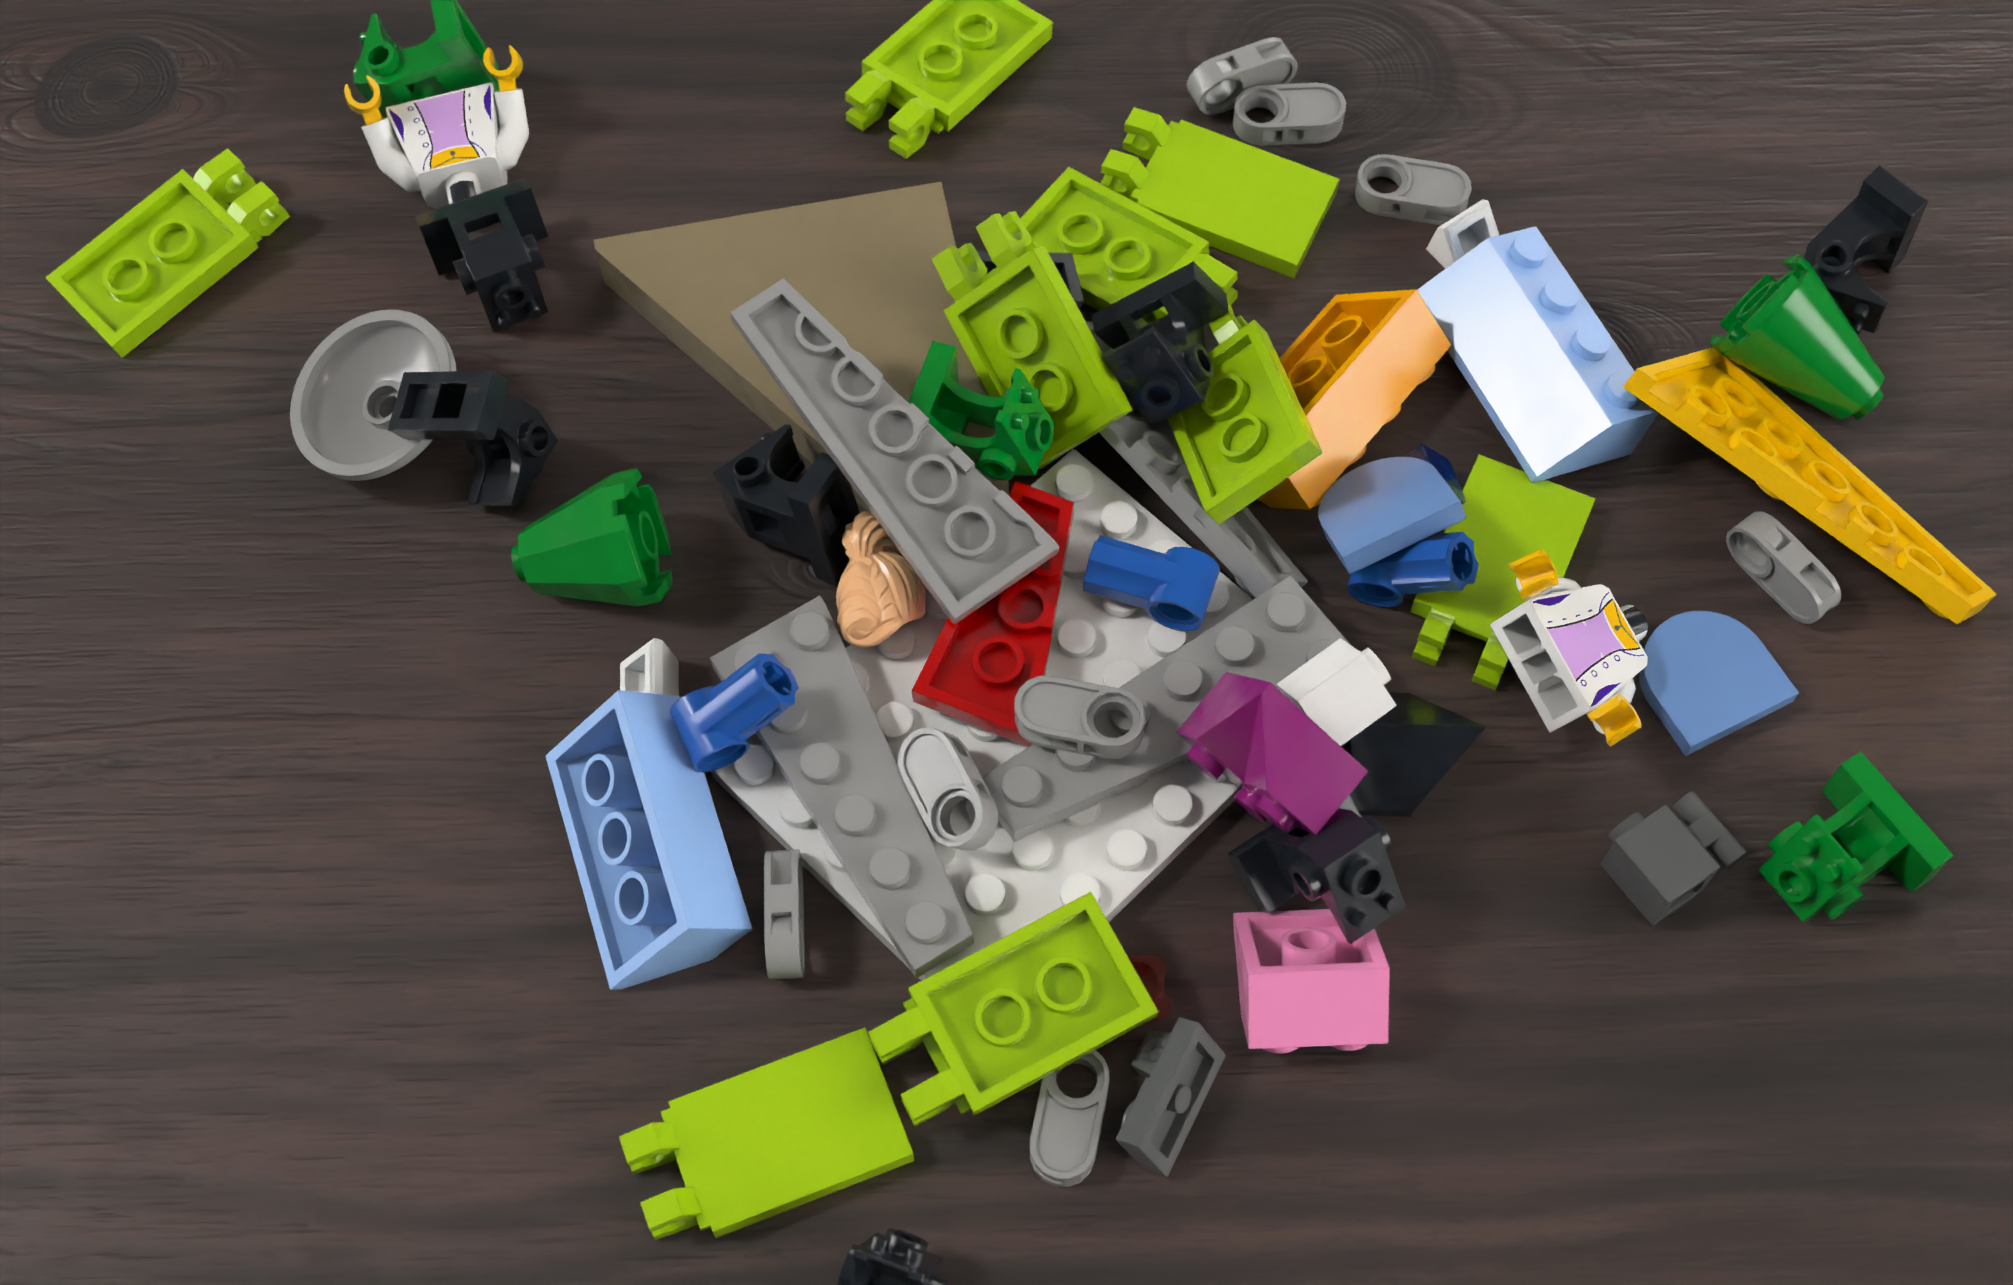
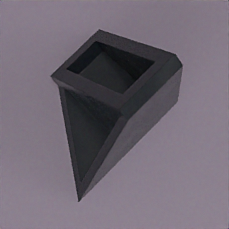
(1407, 754)

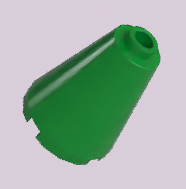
(1802, 343)

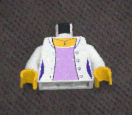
(450, 141)
(1574, 649)

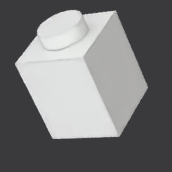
(1340, 690)

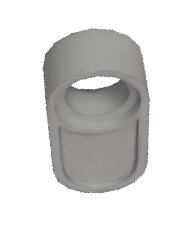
(1236, 70)
(1301, 110)
(1426, 190)
(1783, 567)
(1063, 712)
(938, 777)
(784, 914)
(1068, 1128)

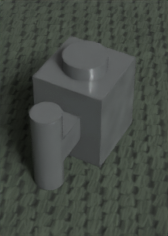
(1663, 861)

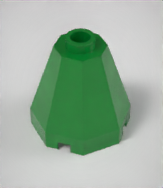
(599, 545)

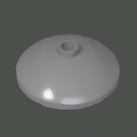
(351, 389)

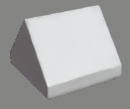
(1462, 233)
(651, 670)

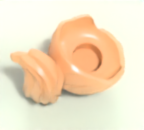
(877, 586)

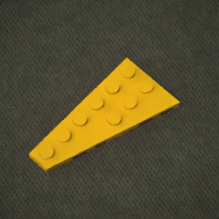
(1793, 463)

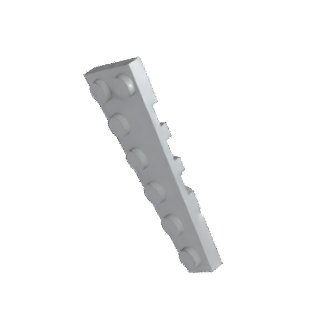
(924, 492)
(1237, 542)
(1257, 641)
(853, 787)

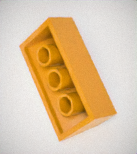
(1352, 378)

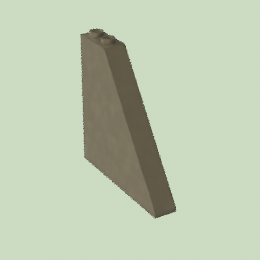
(850, 257)

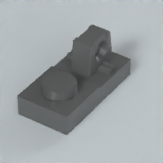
(1177, 1079)

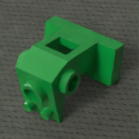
(440, 65)
(1018, 417)
(1874, 829)

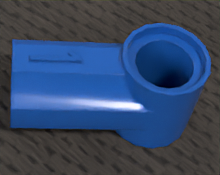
(1432, 565)
(1168, 585)
(722, 717)

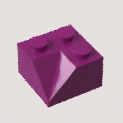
(1271, 753)

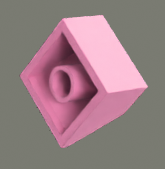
(1308, 983)

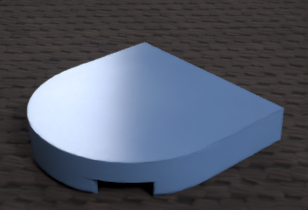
(1386, 509)
(1710, 678)

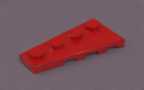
(1005, 641)

